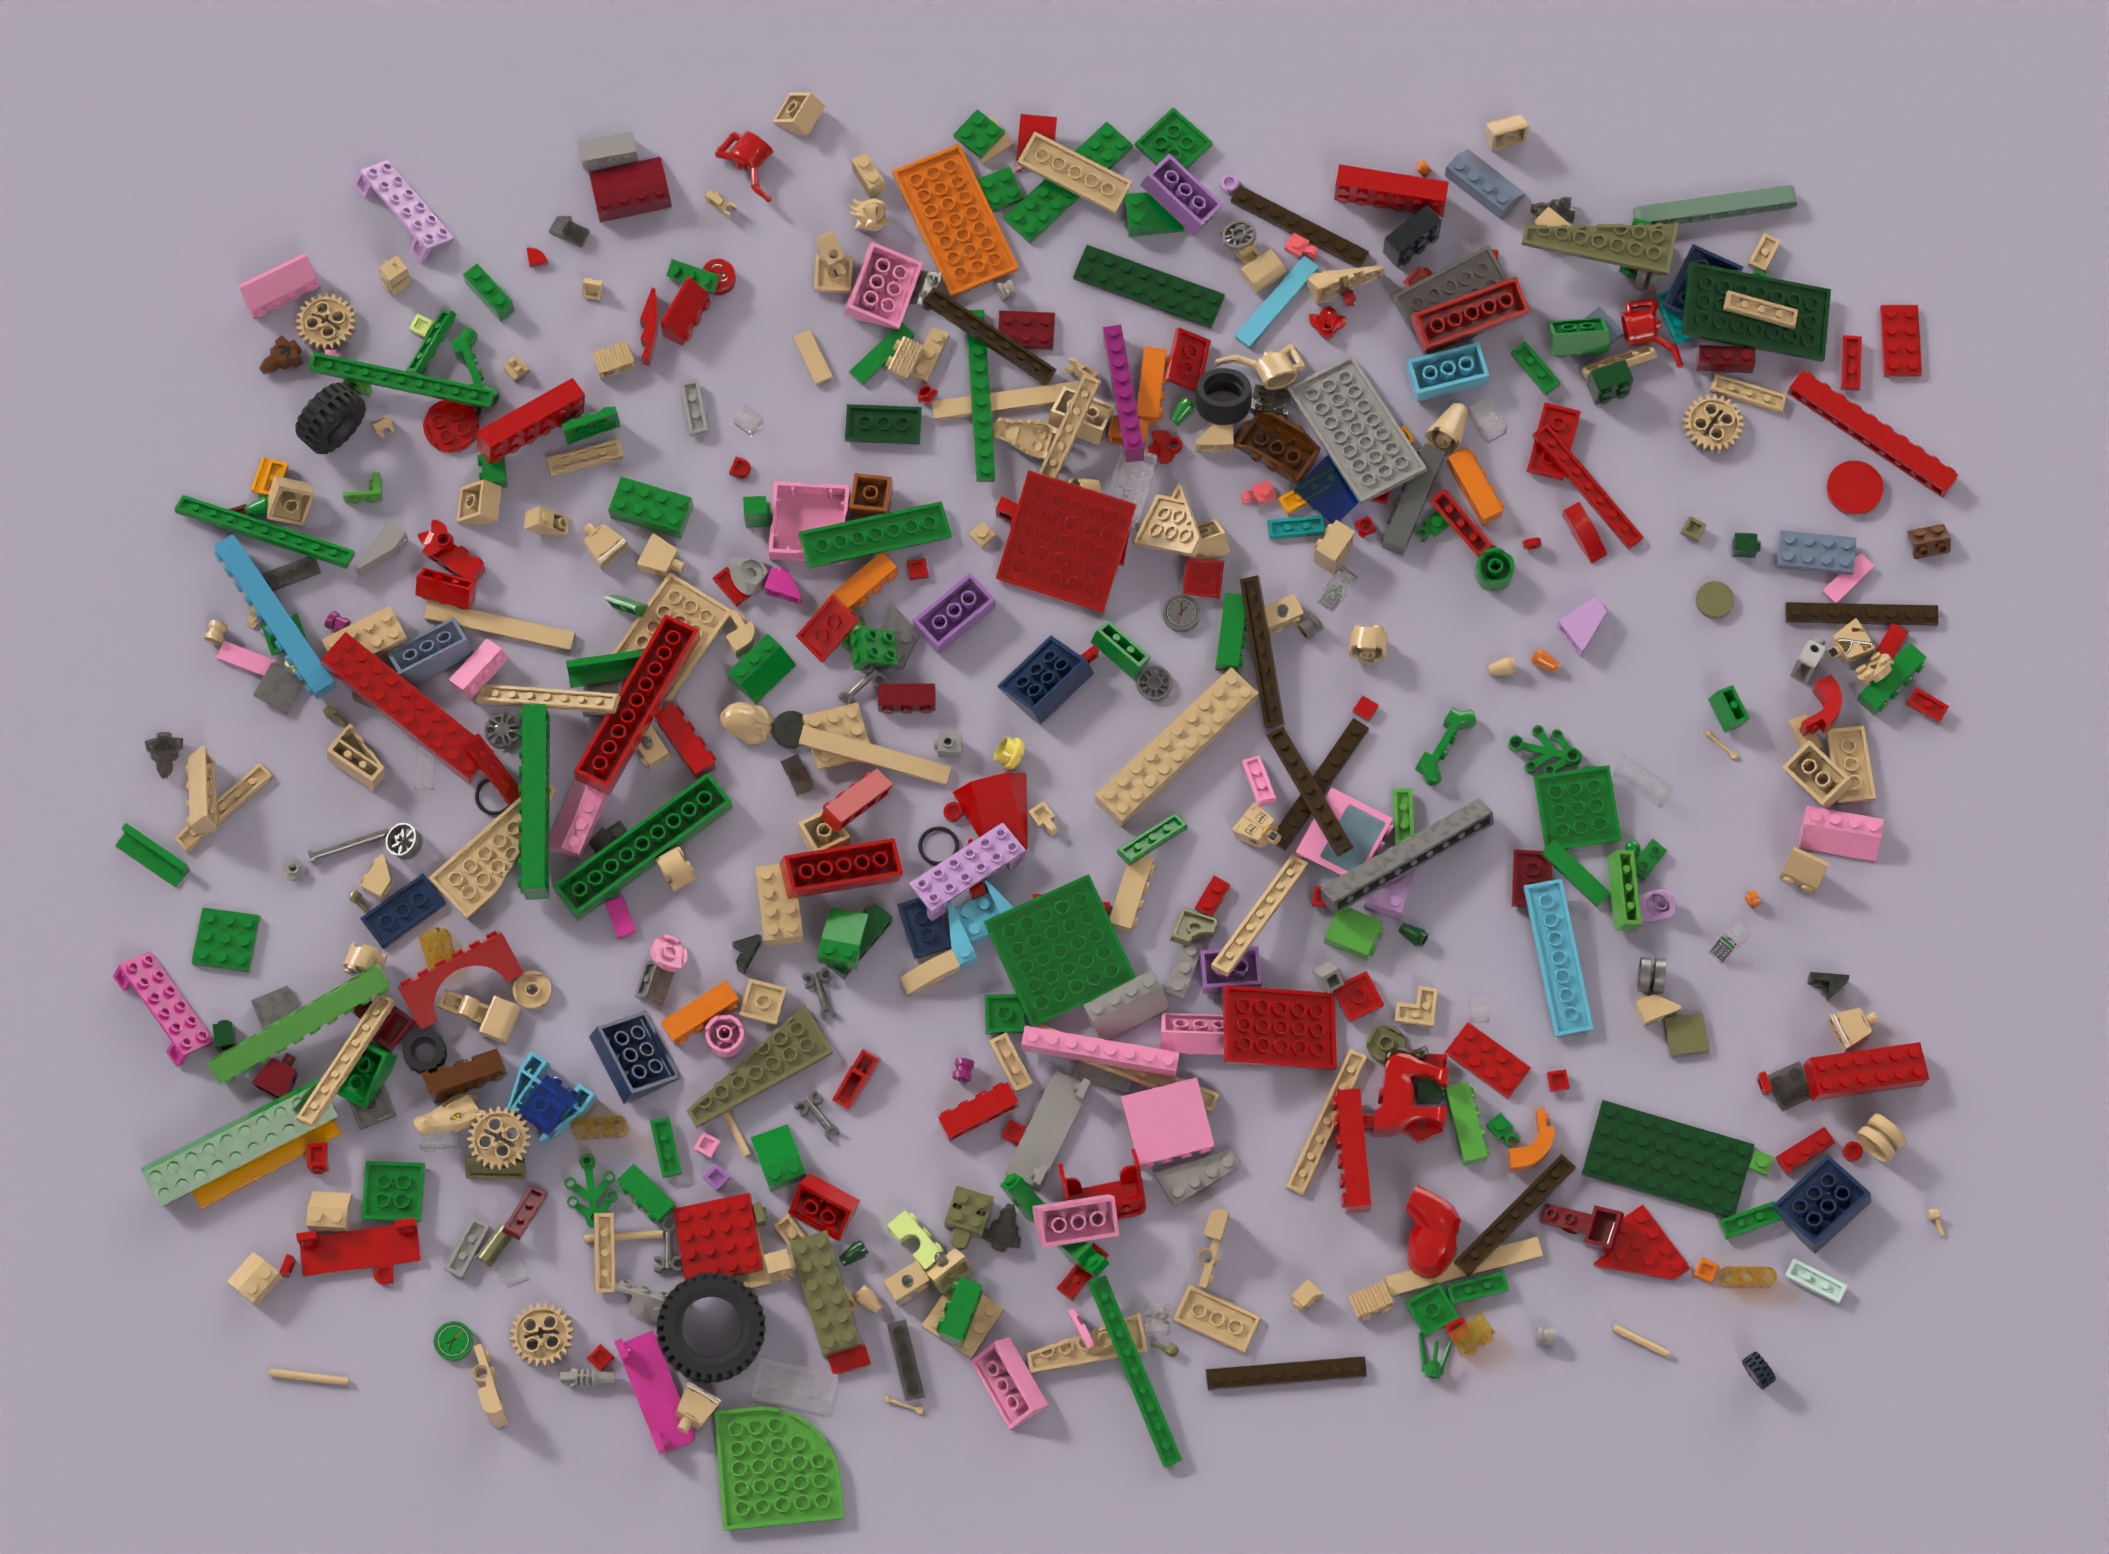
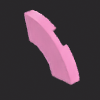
(1080, 1327)

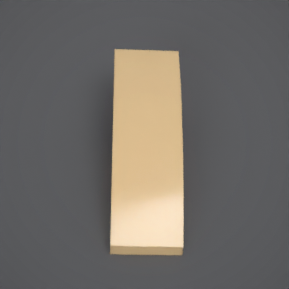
(930, 972)

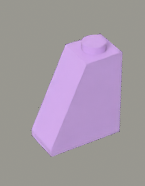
(1582, 624)

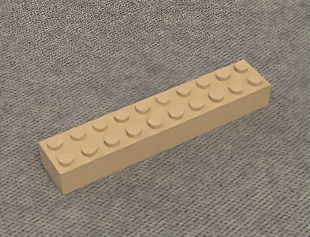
(1176, 747)

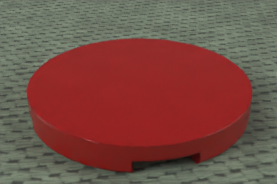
(451, 426)
(1854, 487)

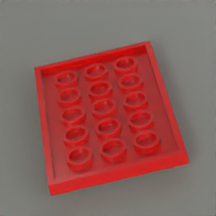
(1279, 1027)

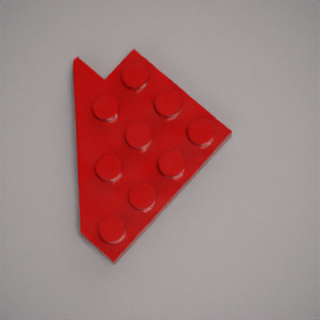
(1643, 1249)

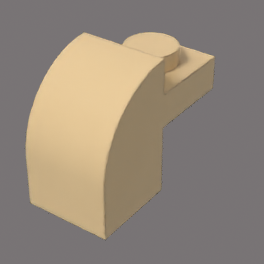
(742, 638)

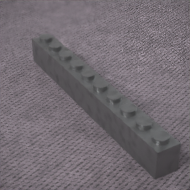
(1407, 856)

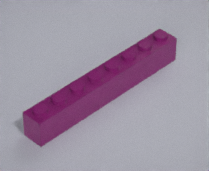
(1123, 393)

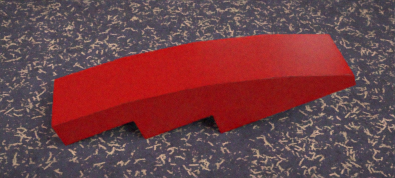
(649, 322)

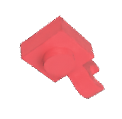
(1298, 246)
(1260, 492)

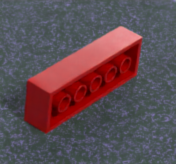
(1389, 190)
(1469, 314)
(530, 421)
(841, 868)
(1866, 1071)
(1352, 1149)

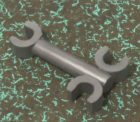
(871, 674)
(817, 979)
(809, 1104)
(668, 1262)

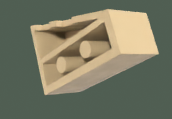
(355, 758)

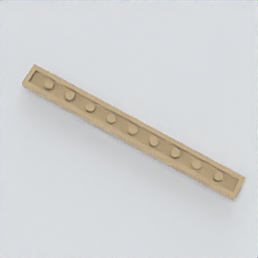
(1151, 1080)

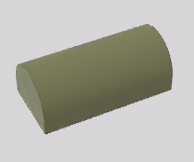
(494, 1246)

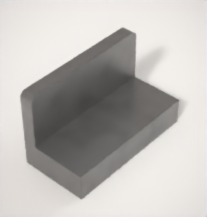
(654, 983)

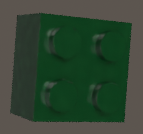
(1610, 382)

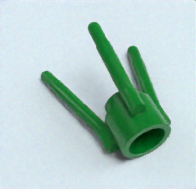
(1433, 1368)

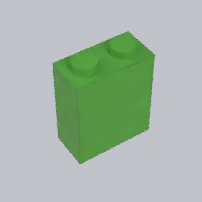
(1354, 933)

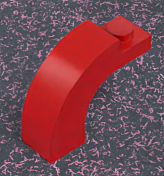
(1830, 697)

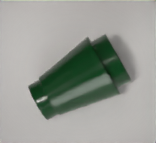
(1415, 935)
(853, 1253)

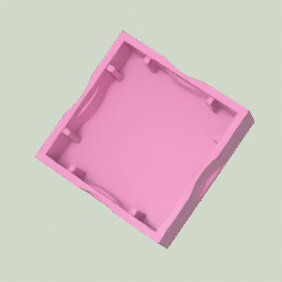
(803, 508)

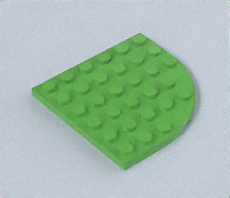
(774, 1470)

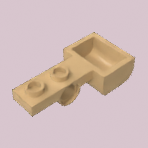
(1258, 268)
(495, 1020)
(1214, 1229)
(488, 1391)

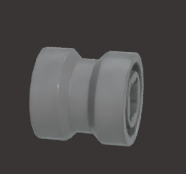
(1310, 626)

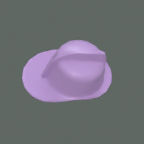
(1656, 905)

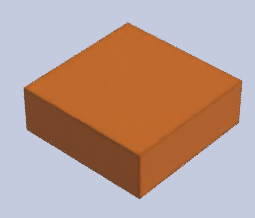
(1706, 1270)

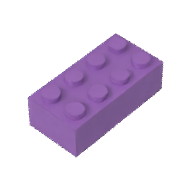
(1181, 194)
(954, 613)

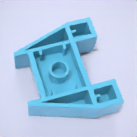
(967, 923)
(528, 1080)

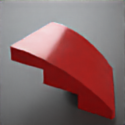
(1034, 123)

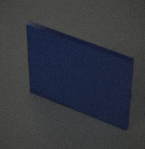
(1327, 491)

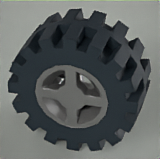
(1759, 1370)

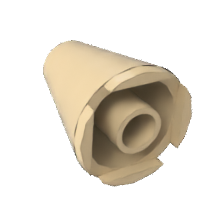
(1448, 429)

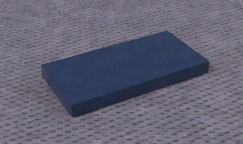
(403, 911)

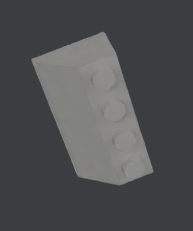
(1126, 1006)

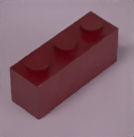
(1725, 359)
(907, 698)

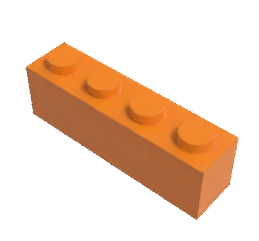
(1151, 384)
(1475, 486)
(866, 582)
(699, 1012)

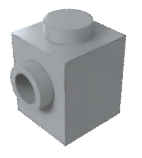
(949, 745)
(1329, 977)

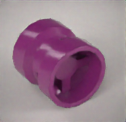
(336, 622)
(963, 1069)

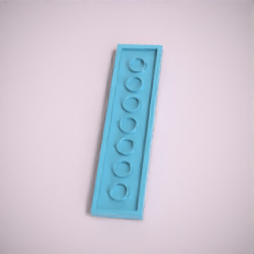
(1558, 958)

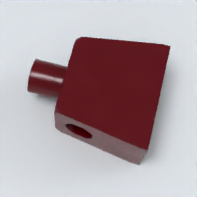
(277, 1077)

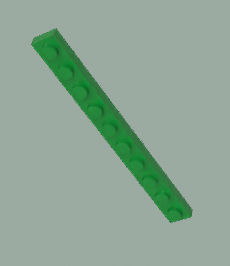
(401, 380)
(981, 407)
(264, 531)
(1134, 1371)

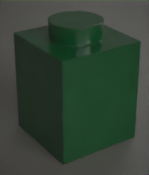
(1745, 545)
(224, 1035)
(1429, 1092)

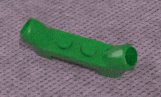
(462, 348)
(1453, 722)

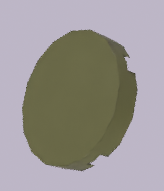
(1714, 599)
(1383, 1039)

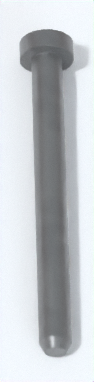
(347, 845)

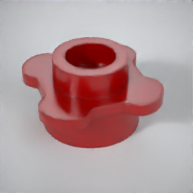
(926, 394)
(1367, 521)

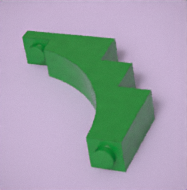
(1078, 1253)

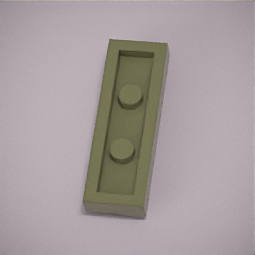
(476, 1170)

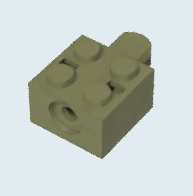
(967, 1217)

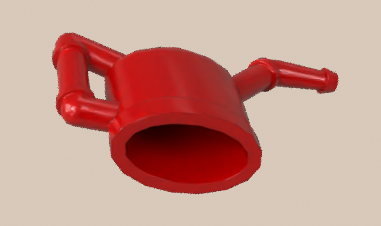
(747, 154)
(1644, 325)

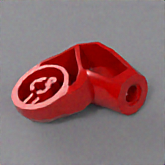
(1435, 1233)

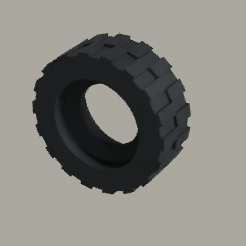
(418, 1038)

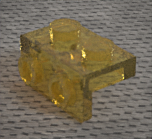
(436, 946)
(1472, 1334)

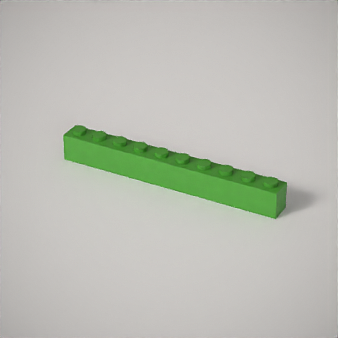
(299, 1023)

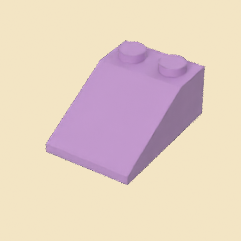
(1390, 898)

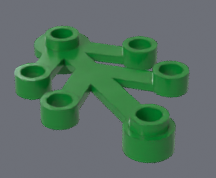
(1547, 750)
(591, 1193)

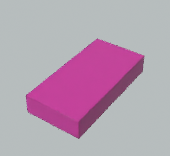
(620, 917)

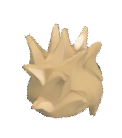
(869, 214)

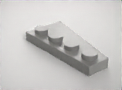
(1194, 1176)

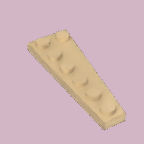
(1073, 1352)

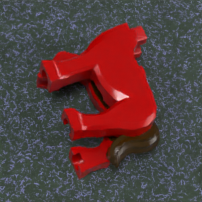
(1397, 1109)

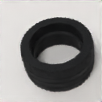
(1223, 380)

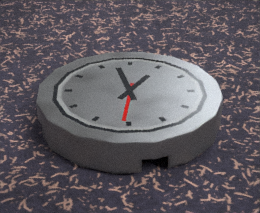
(1181, 613)

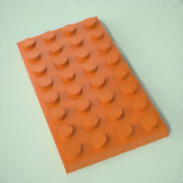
(955, 220)

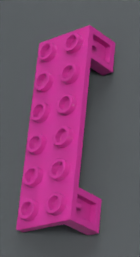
(165, 1004)
(654, 1390)

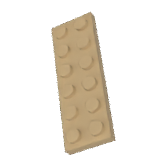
(1074, 172)

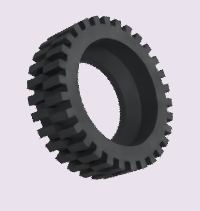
(682, 1355)

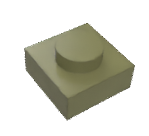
(1693, 529)
(760, 1213)

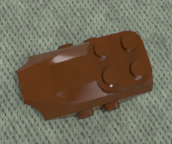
(1277, 445)

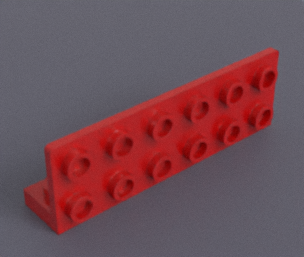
(359, 1248)

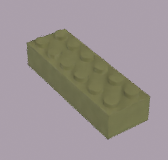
(825, 1293)

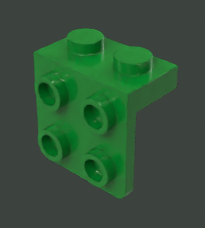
(873, 646)

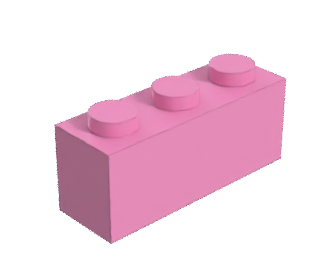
(478, 669)

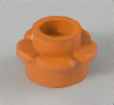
(1423, 168)
(1752, 899)

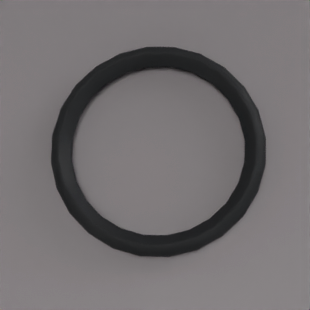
(479, 804)
(931, 830)

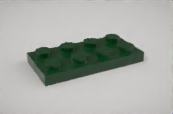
(883, 424)

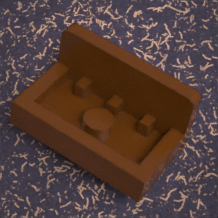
(1929, 541)

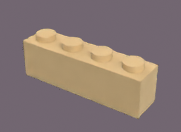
(1130, 894)

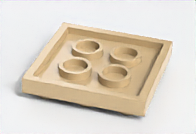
(841, 721)
(983, 1321)

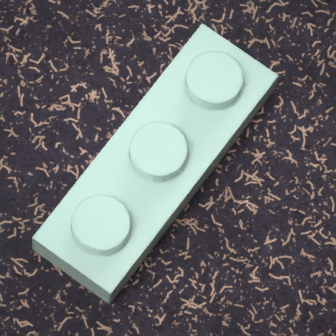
(1815, 1281)

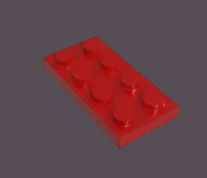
(1900, 341)
(1564, 424)
(1487, 1060)

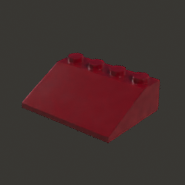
(630, 189)

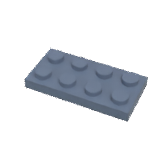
(1816, 552)

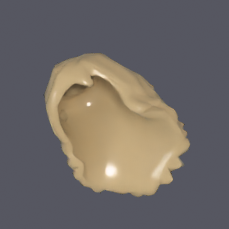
(747, 722)

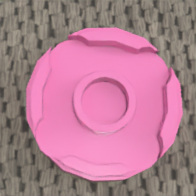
(668, 953)

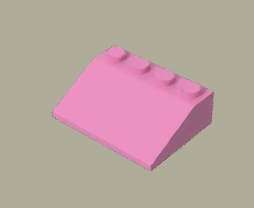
(883, 287)

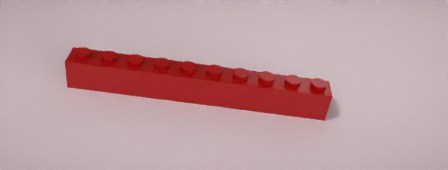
(1873, 433)

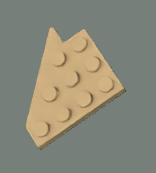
(1170, 525)

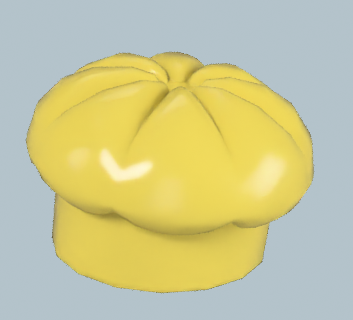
(1009, 752)

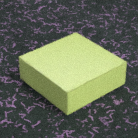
(421, 326)

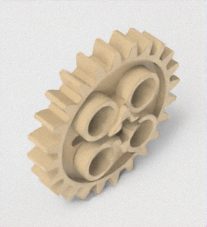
(335, 309)
(1727, 432)
(490, 1154)
(543, 1352)

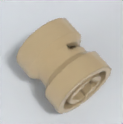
(216, 632)

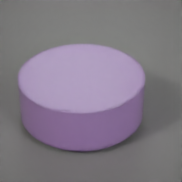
(1229, 183)

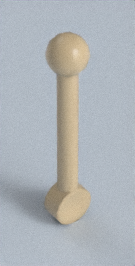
(1732, 754)
(919, 1410)

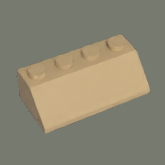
(202, 792)

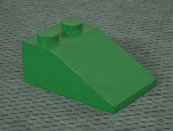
(1148, 217)
(842, 938)
(368, 1075)
(778, 1157)

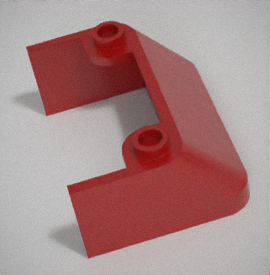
(1127, 1191)

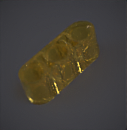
(591, 1122)
(1755, 1273)

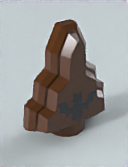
(282, 356)

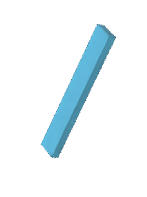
(1276, 302)

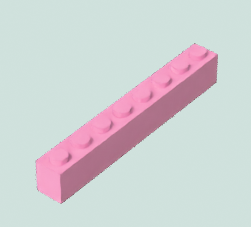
(1100, 1051)

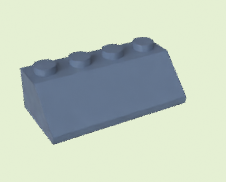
(1483, 183)
(430, 652)

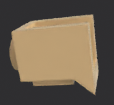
(1306, 1296)

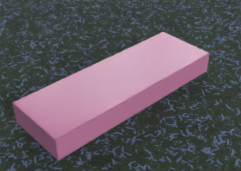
(1845, 583)
(244, 658)
(1259, 781)

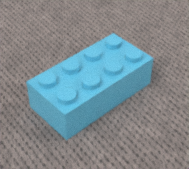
(1447, 372)

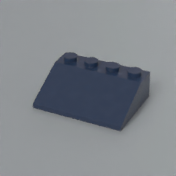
(1675, 298)
(1046, 679)
(633, 1056)
(1822, 1203)

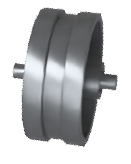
(403, 841)

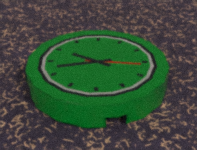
(453, 1341)

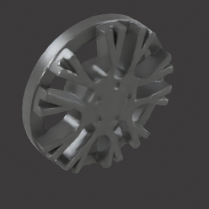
(1239, 235)
(1154, 683)
(502, 730)

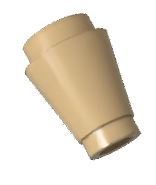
(1503, 667)
(868, 1299)

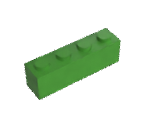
(1624, 890)
(1466, 1124)

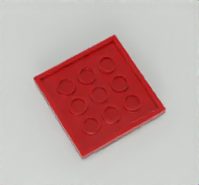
(719, 1237)

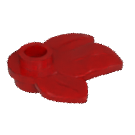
(1327, 322)
(1162, 448)
(433, 538)

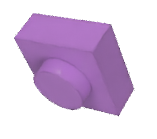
(716, 1177)

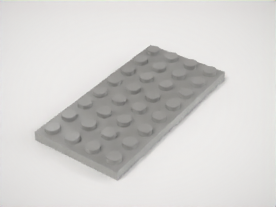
(1356, 429)

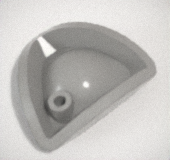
(749, 575)

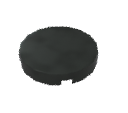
(788, 729)

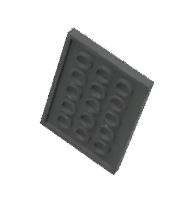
(1454, 281)

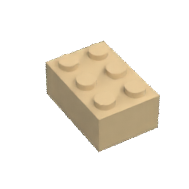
(1817, 775)

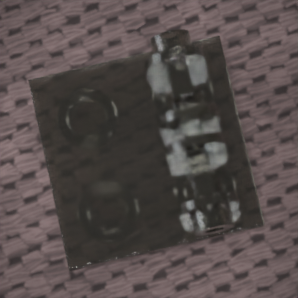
(924, 284)
(1271, 401)
(1790, 1086)

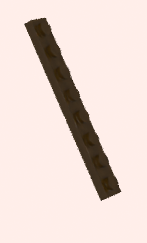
(1296, 224)
(989, 336)
(1865, 613)
(1262, 651)
(1324, 778)
(1310, 791)
(1515, 1215)
(1286, 1373)

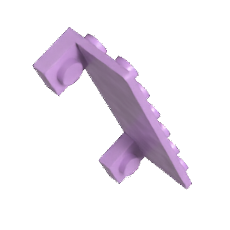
(406, 205)
(967, 868)

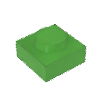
(1761, 1162)

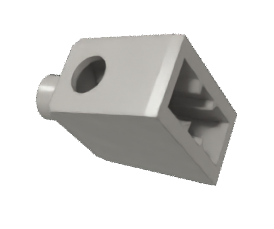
(1808, 660)

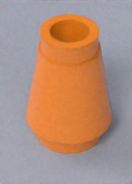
(1545, 661)

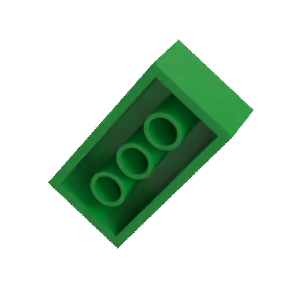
(650, 507)

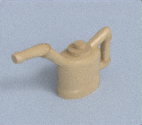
(1273, 367)

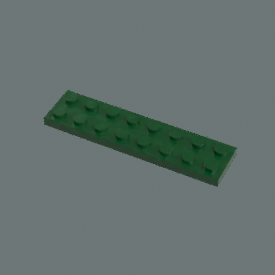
(1149, 286)

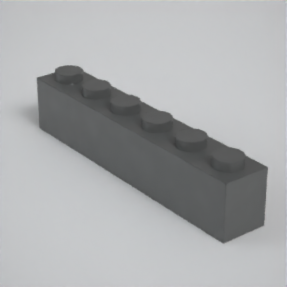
(1412, 501)

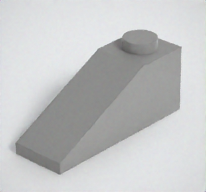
(384, 546)

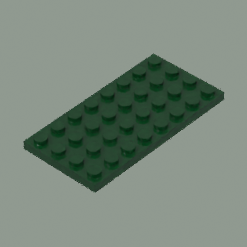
(1707, 320)
(1667, 1159)

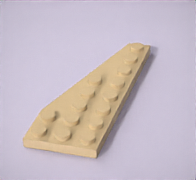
(483, 863)

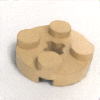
(1875, 668)
(524, 983)

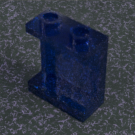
(549, 1105)

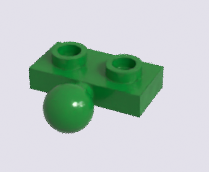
(1647, 858)

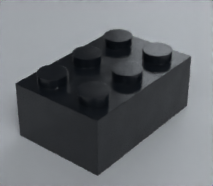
(1412, 237)

